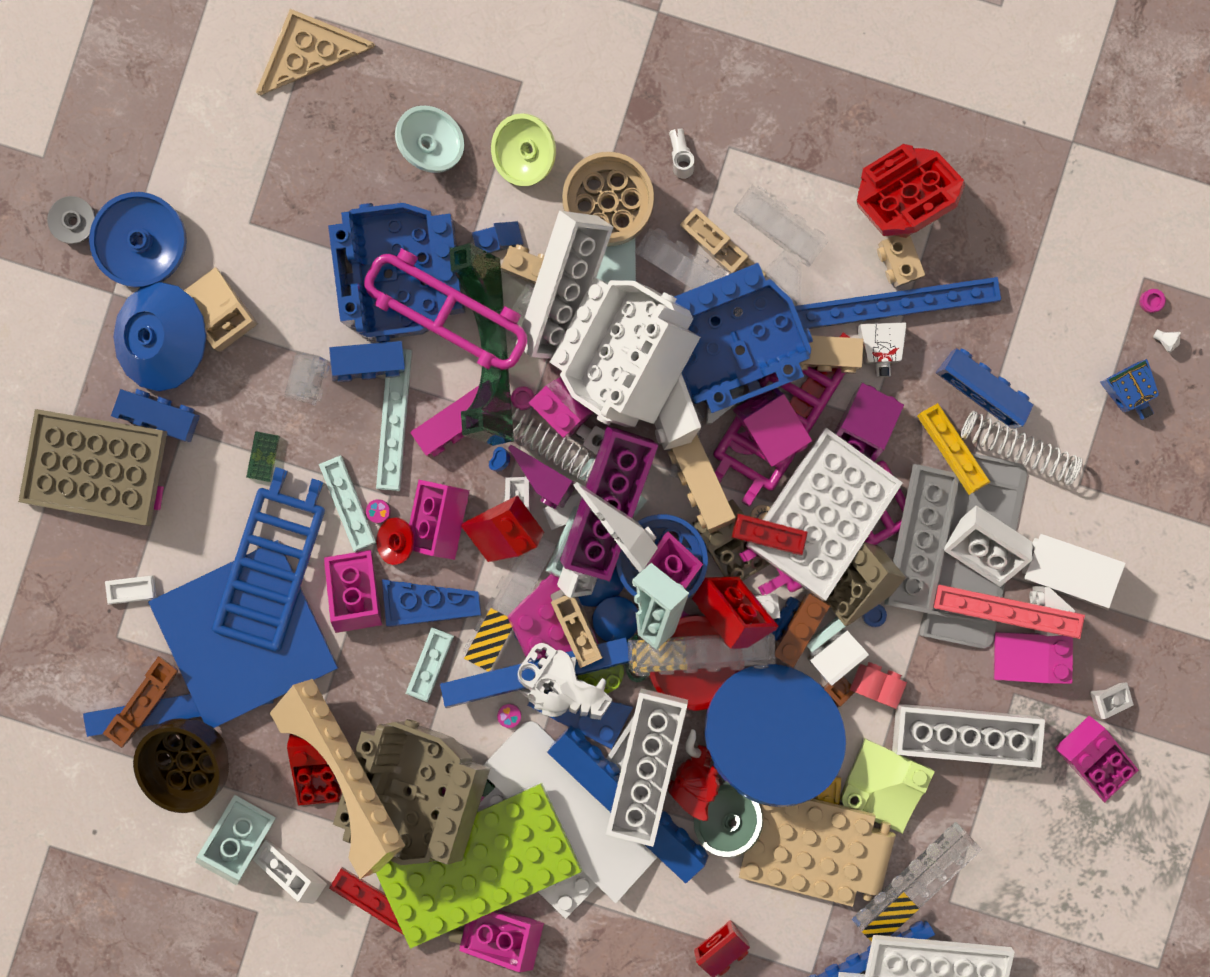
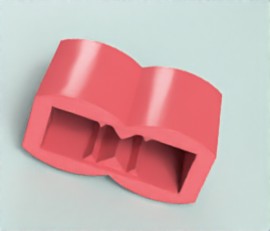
(877, 685)

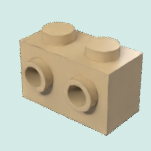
(901, 260)
(522, 264)

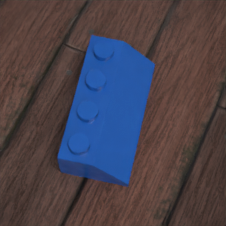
(985, 389)

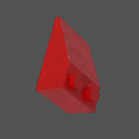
(504, 530)

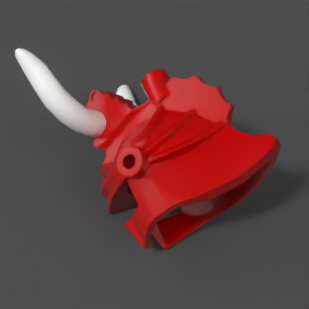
(695, 781)

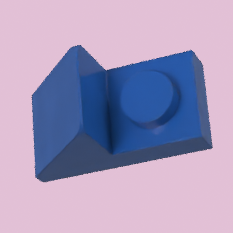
(498, 237)

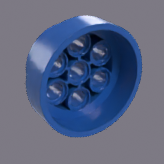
(687, 536)

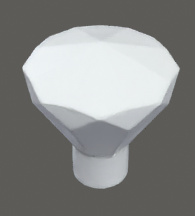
(1169, 340)

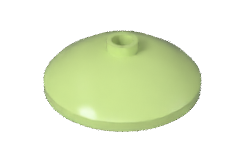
(512, 154)

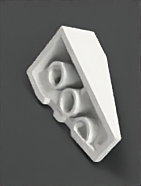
(628, 533)

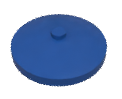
(137, 239)

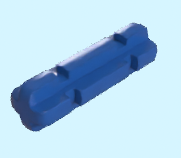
(785, 616)

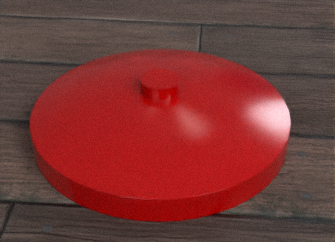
(698, 686)

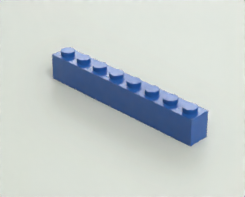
(601, 779)

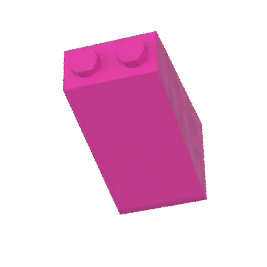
(560, 409)

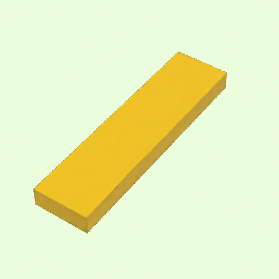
(953, 449)

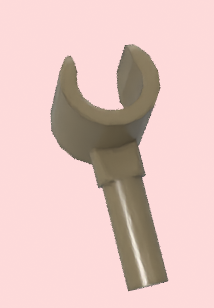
(455, 936)

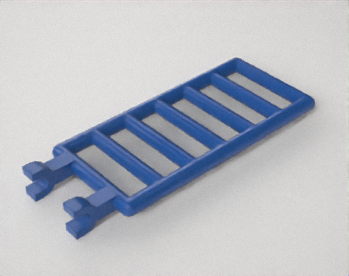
(241, 560)

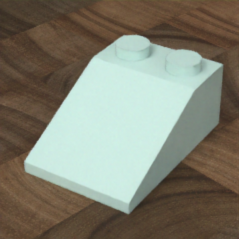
(235, 840)

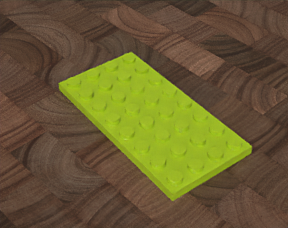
(509, 855)

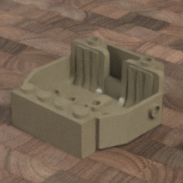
(426, 761)

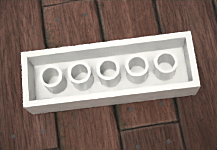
(563, 279)
(968, 735)
(647, 767)

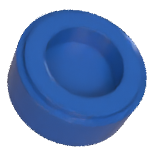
(875, 616)

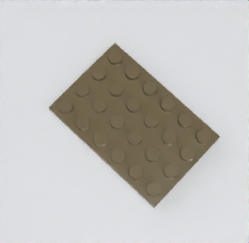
(93, 467)

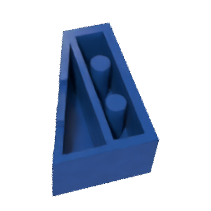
(366, 361)
(156, 414)

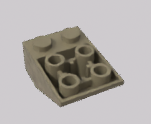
(726, 550)
(864, 584)

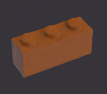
(800, 629)

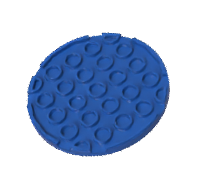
(775, 735)

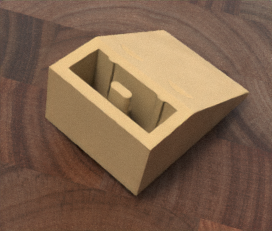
(223, 311)

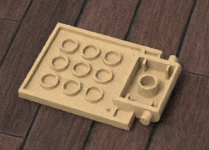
(820, 851)

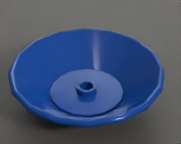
(174, 341)

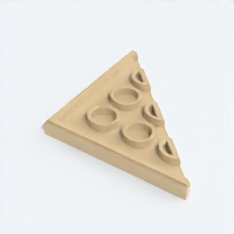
(306, 48)

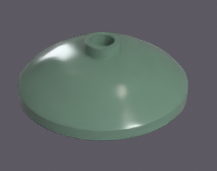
(718, 835)

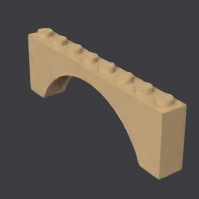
(372, 831)

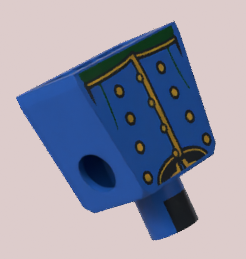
(1133, 388)

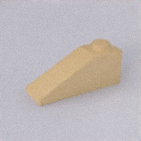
(577, 629)

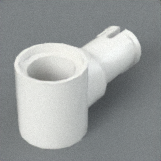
(681, 153)

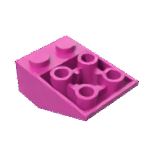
(1097, 758)

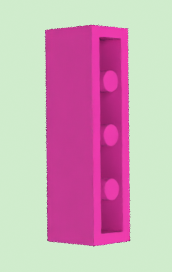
(443, 426)

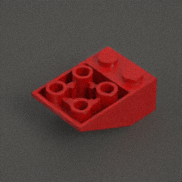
(311, 774)

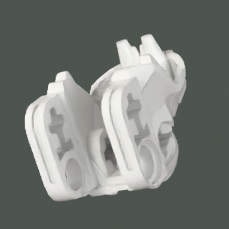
(559, 677)

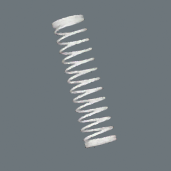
(1076, 464)
(581, 465)

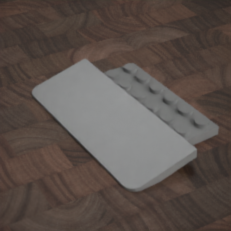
(929, 518)

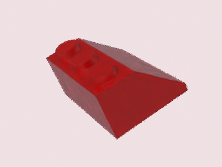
(733, 611)

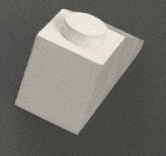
(289, 873)

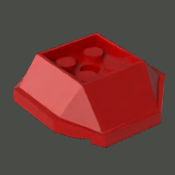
(908, 190)

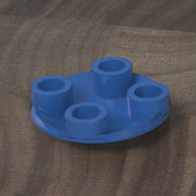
(615, 618)

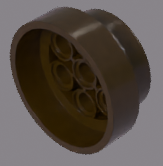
(160, 774)

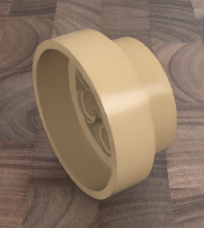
(604, 168)

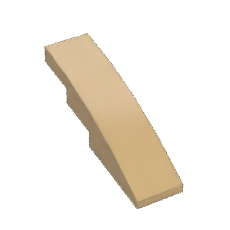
(715, 242)

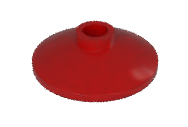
(395, 541)

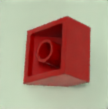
(721, 950)

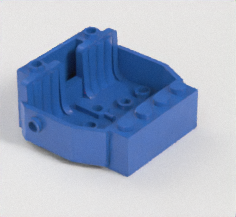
(385, 230)
(766, 330)

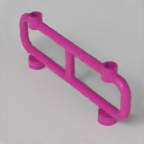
(507, 318)

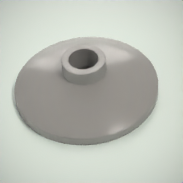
(60, 219)

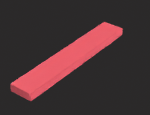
(1009, 611)

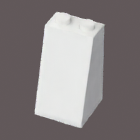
(1074, 571)

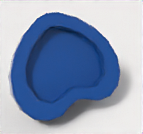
(499, 460)

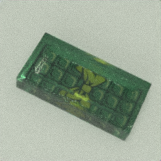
(263, 456)

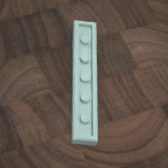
(394, 428)

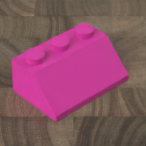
(438, 518)

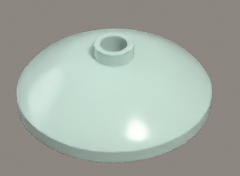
(434, 130)

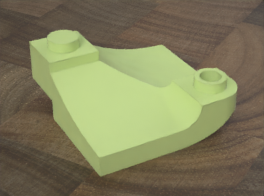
(885, 784)

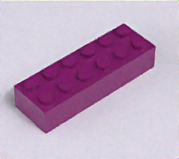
(618, 479)

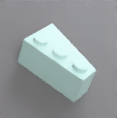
(659, 605)

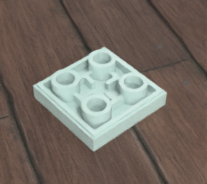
(619, 263)

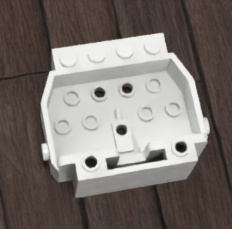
(618, 383)

